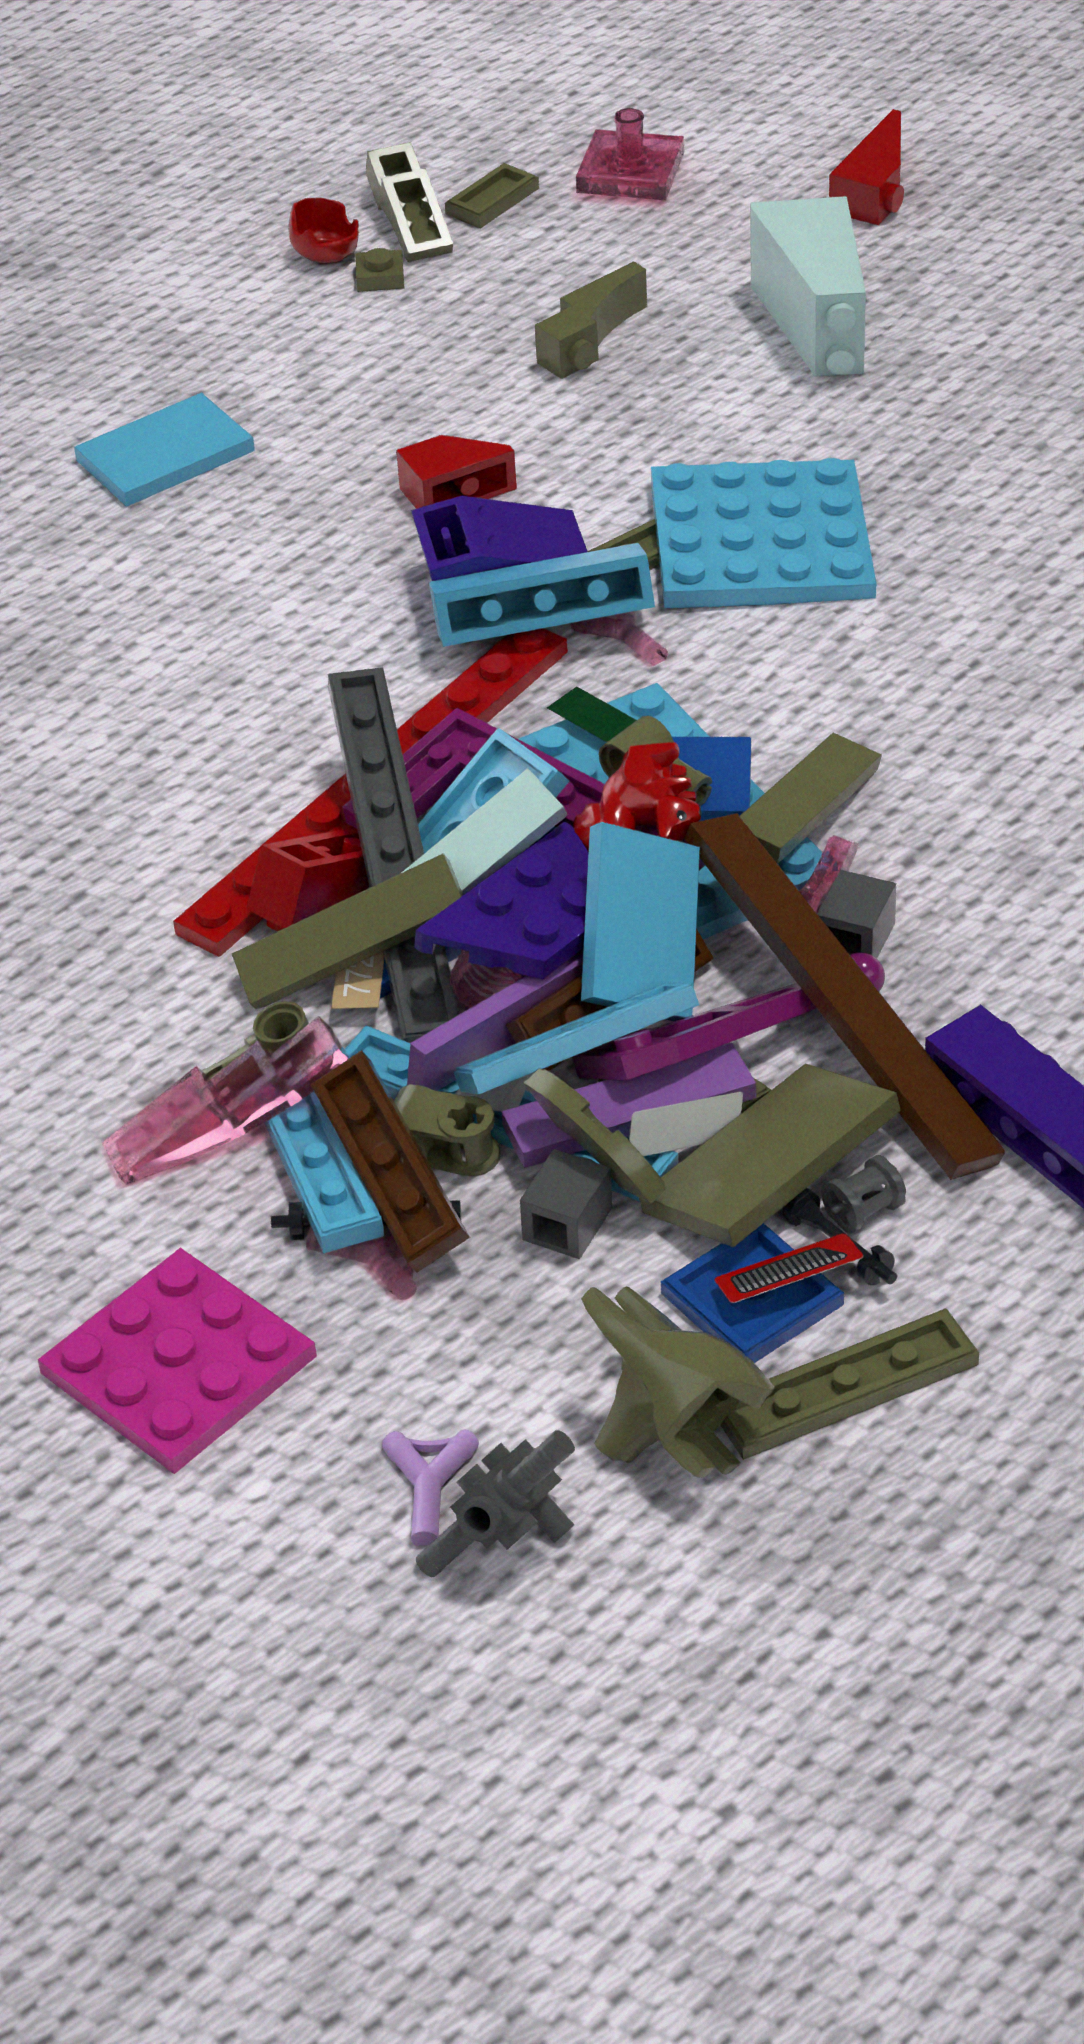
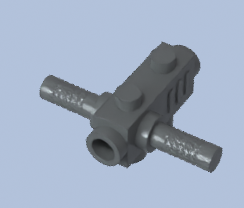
(504, 1501)

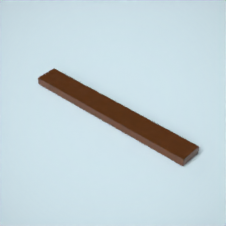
(845, 996)

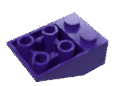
(488, 534)

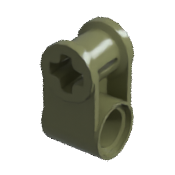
(446, 1124)

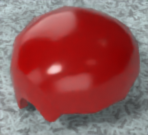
(322, 231)

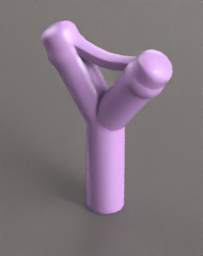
(428, 1477)

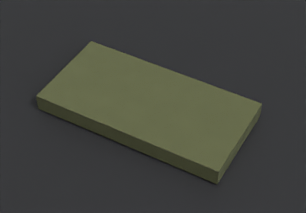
(771, 1153)

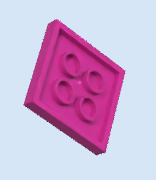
(177, 1359)

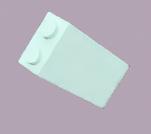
(811, 279)

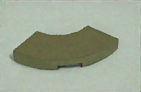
(572, 1115)

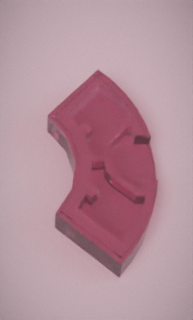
(836, 856)

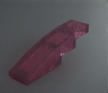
(208, 1112)

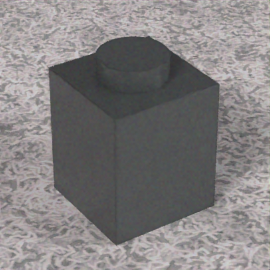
(860, 912)
(566, 1203)

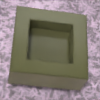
(379, 270)

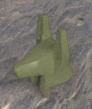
(671, 1386)

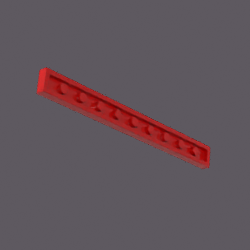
(481, 690)

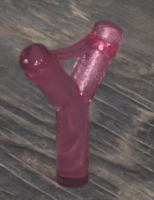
(624, 629)
(380, 1257)

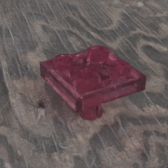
(629, 160)

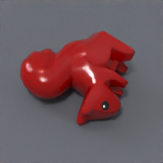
(645, 792)

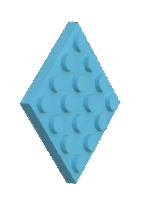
(761, 533)

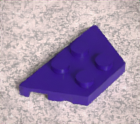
(522, 914)

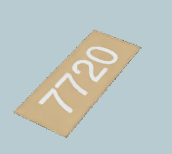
(359, 984)

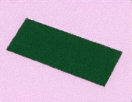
(591, 714)

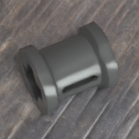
(864, 1193)

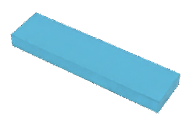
(575, 1037)
(324, 1176)

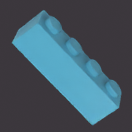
(542, 594)

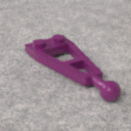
(685, 1038)

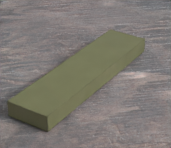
(809, 794)
(346, 932)
(852, 1382)

